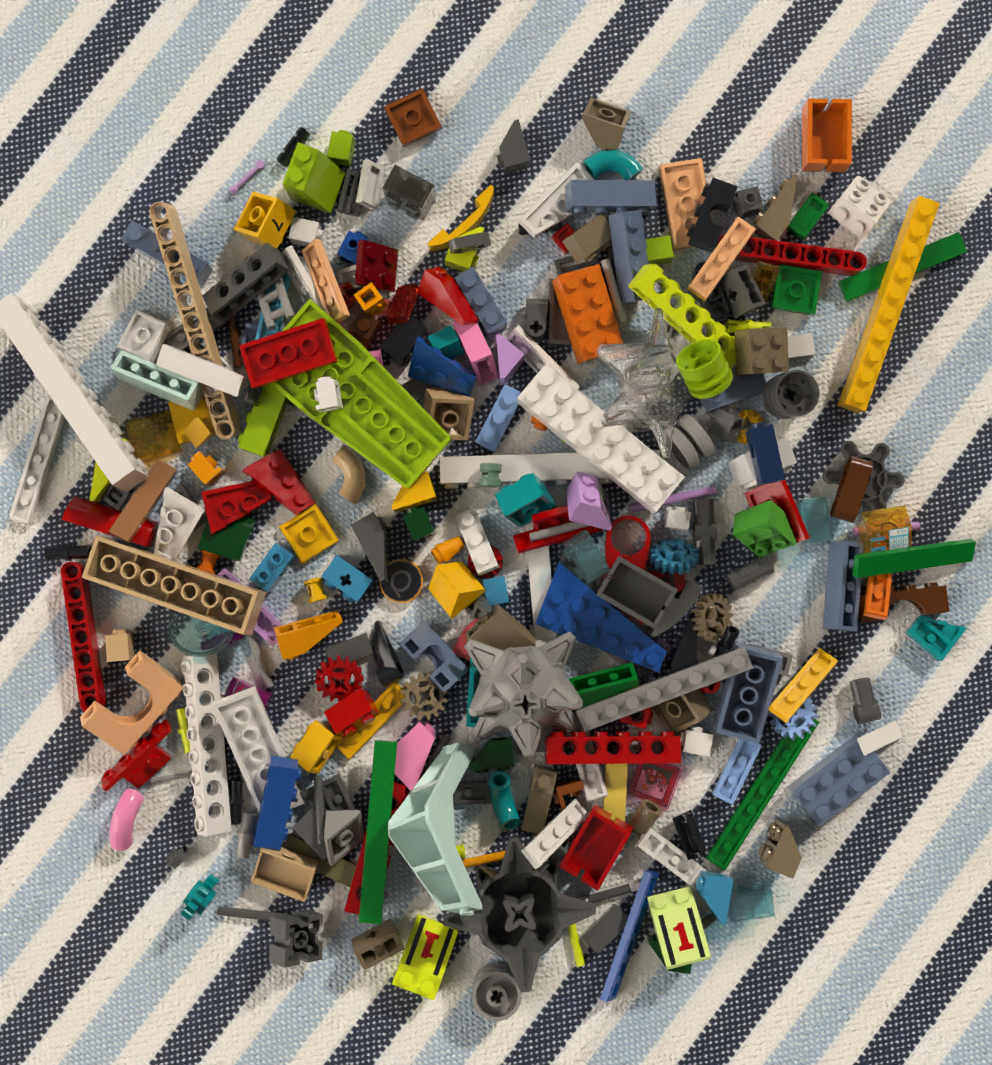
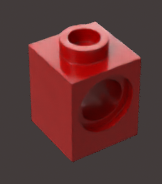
(646, 718)

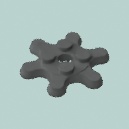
(879, 479)

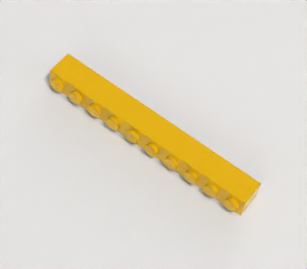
(888, 304)

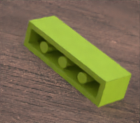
(263, 422)

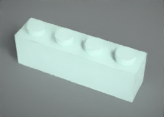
(157, 380)

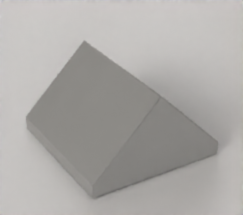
(342, 833)

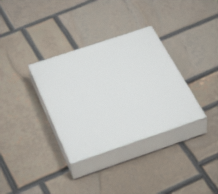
(144, 336)

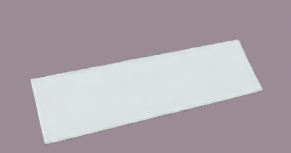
(879, 738)

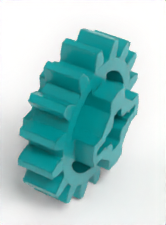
(199, 897)

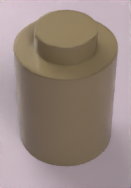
(644, 816)

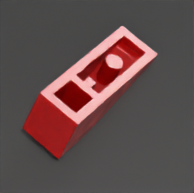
(446, 295)

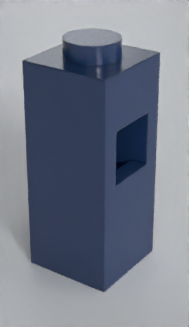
(765, 454)

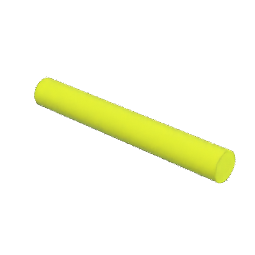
(576, 947)

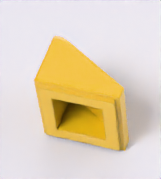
(198, 432)

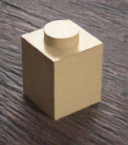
(119, 646)

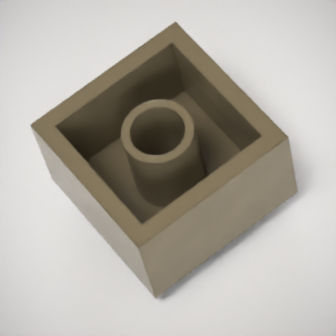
(761, 350)

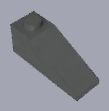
(374, 542)

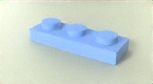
(498, 419)
(736, 770)

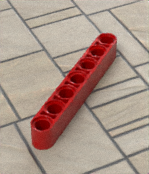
(800, 256)
(75, 627)

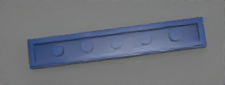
(629, 936)

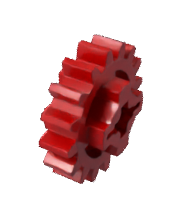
(339, 678)

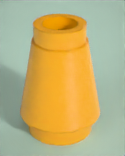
(446, 550)

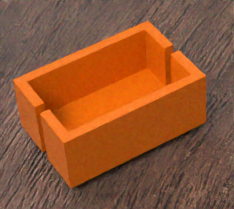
(826, 135)

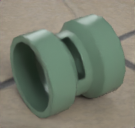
(490, 475)

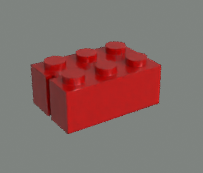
(596, 847)

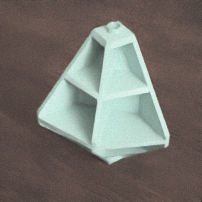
(426, 832)

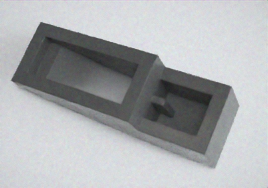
(677, 608)

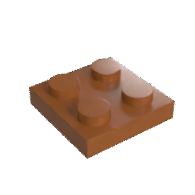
(412, 117)

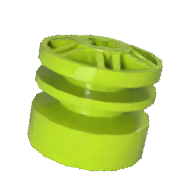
(704, 369)

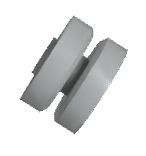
(690, 442)
(495, 1005)

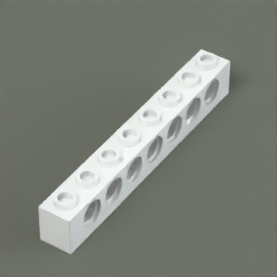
(214, 753)

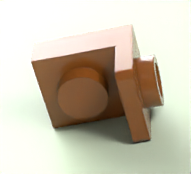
(570, 788)

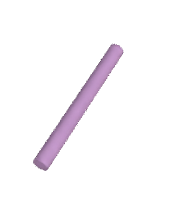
(680, 497)

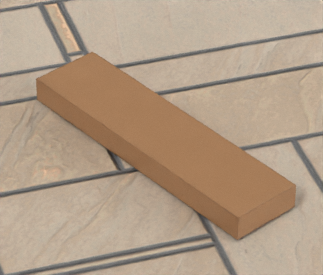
(143, 501)

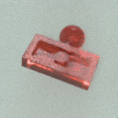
(402, 304)

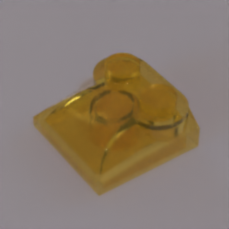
(153, 436)

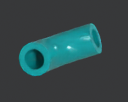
(613, 161)
(503, 801)

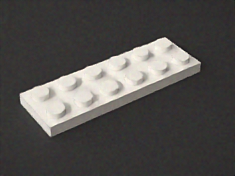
(250, 739)

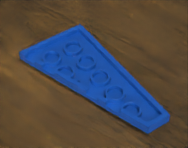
(593, 621)

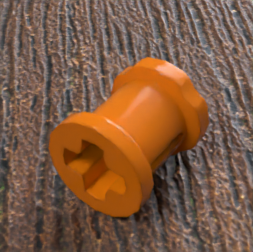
(208, 561)

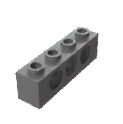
(245, 282)

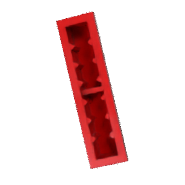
(102, 517)

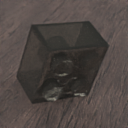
(409, 193)

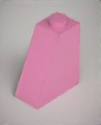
(477, 352)
(413, 752)

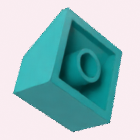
(524, 499)

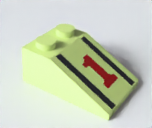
(678, 928)

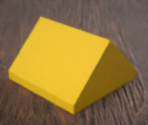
(454, 587)

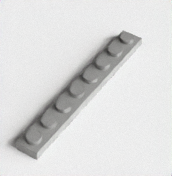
(664, 688)

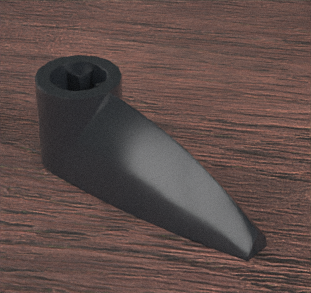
(385, 657)

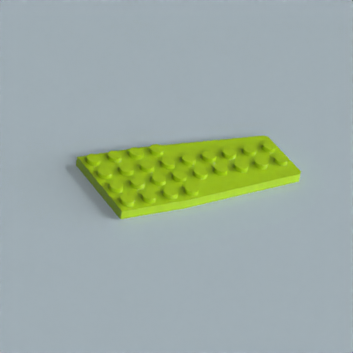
(377, 412)

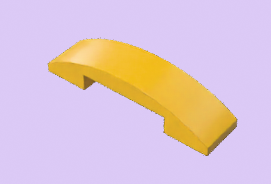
(483, 204)

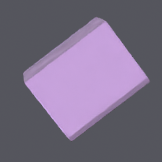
(508, 358)

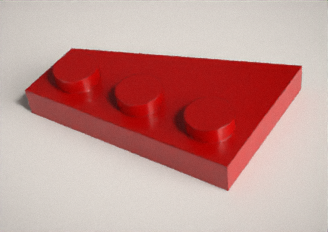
(281, 480)

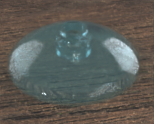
(186, 635)

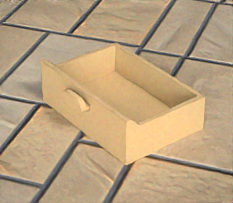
(285, 872)

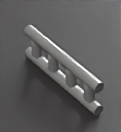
(264, 300)

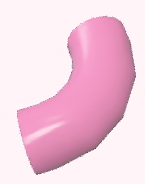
(123, 819)

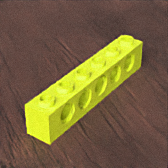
(643, 286)

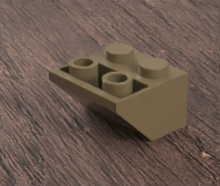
(780, 850)

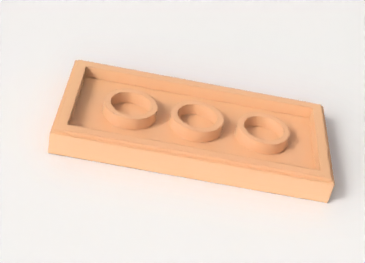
(682, 190)

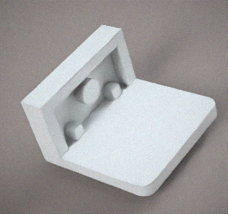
(860, 207)

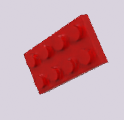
(288, 353)

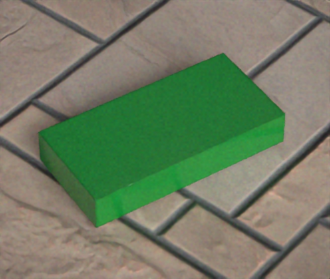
(807, 216)

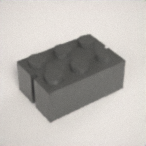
(637, 592)

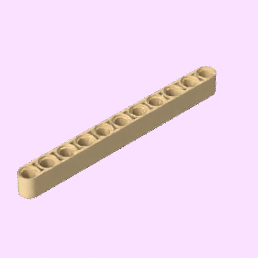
(188, 313)

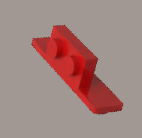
(547, 520)
(141, 761)

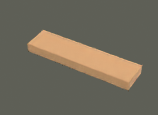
(721, 258)
(325, 281)

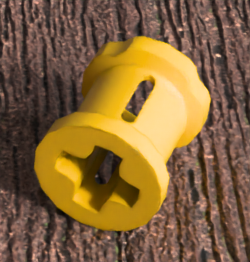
(315, 590)

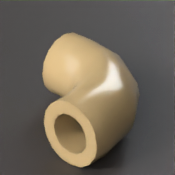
(353, 473)

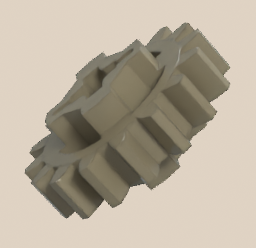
(712, 616)
(415, 690)

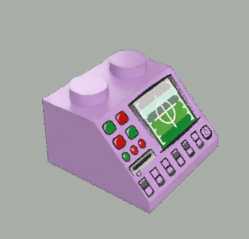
(588, 501)

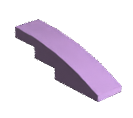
(266, 620)

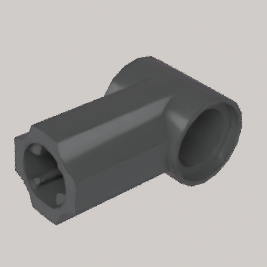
(866, 707)

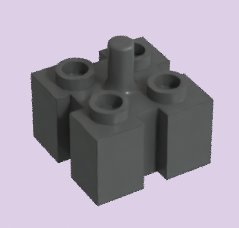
(296, 938)

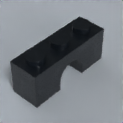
(717, 196)

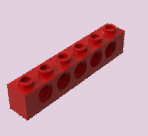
(669, 752)
(354, 896)

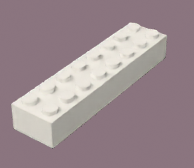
(607, 448)

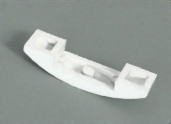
(670, 856)

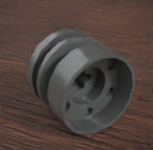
(802, 393)

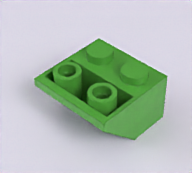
(763, 529)

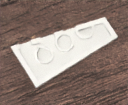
(552, 206)

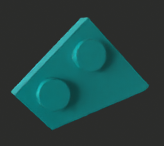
(934, 636)

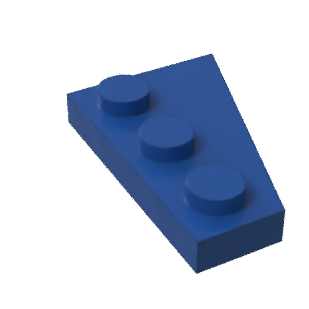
(436, 369)

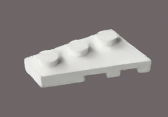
(176, 525)

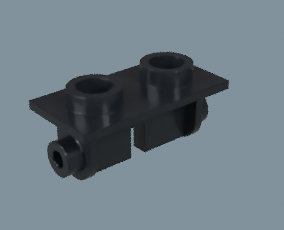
(689, 835)

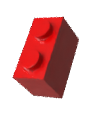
(352, 713)

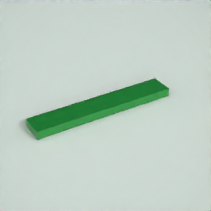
(931, 256)
(913, 558)

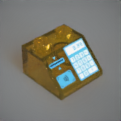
(885, 529)

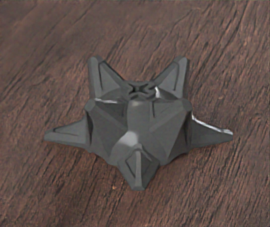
(526, 933)

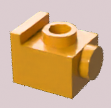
(373, 305)
(205, 468)

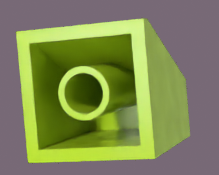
(313, 178)

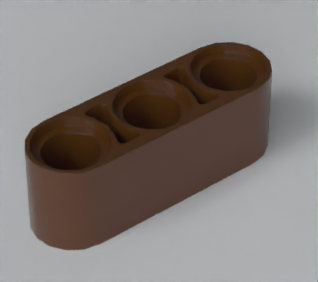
(851, 489)

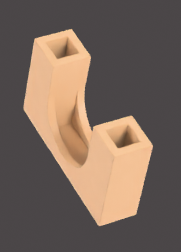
(125, 731)

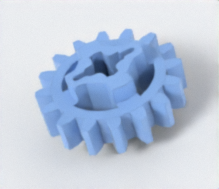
(798, 723)

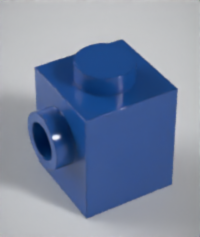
(348, 249)

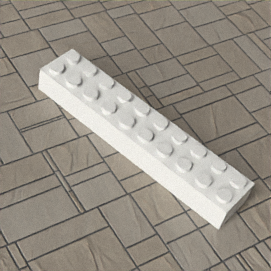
(71, 394)

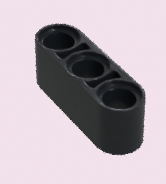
(717, 303)

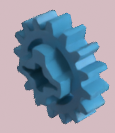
(674, 556)

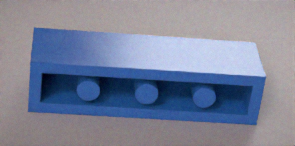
(276, 803)

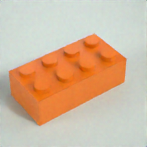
(586, 311)

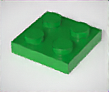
(796, 290)

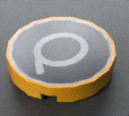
(403, 581)

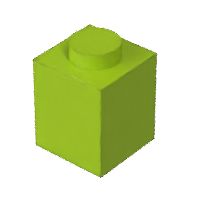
(341, 148)
(659, 250)

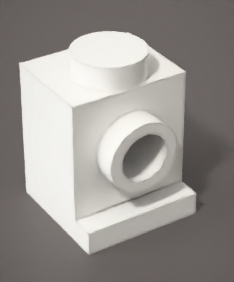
(327, 395)
(677, 518)

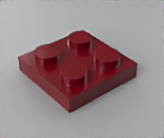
(376, 265)

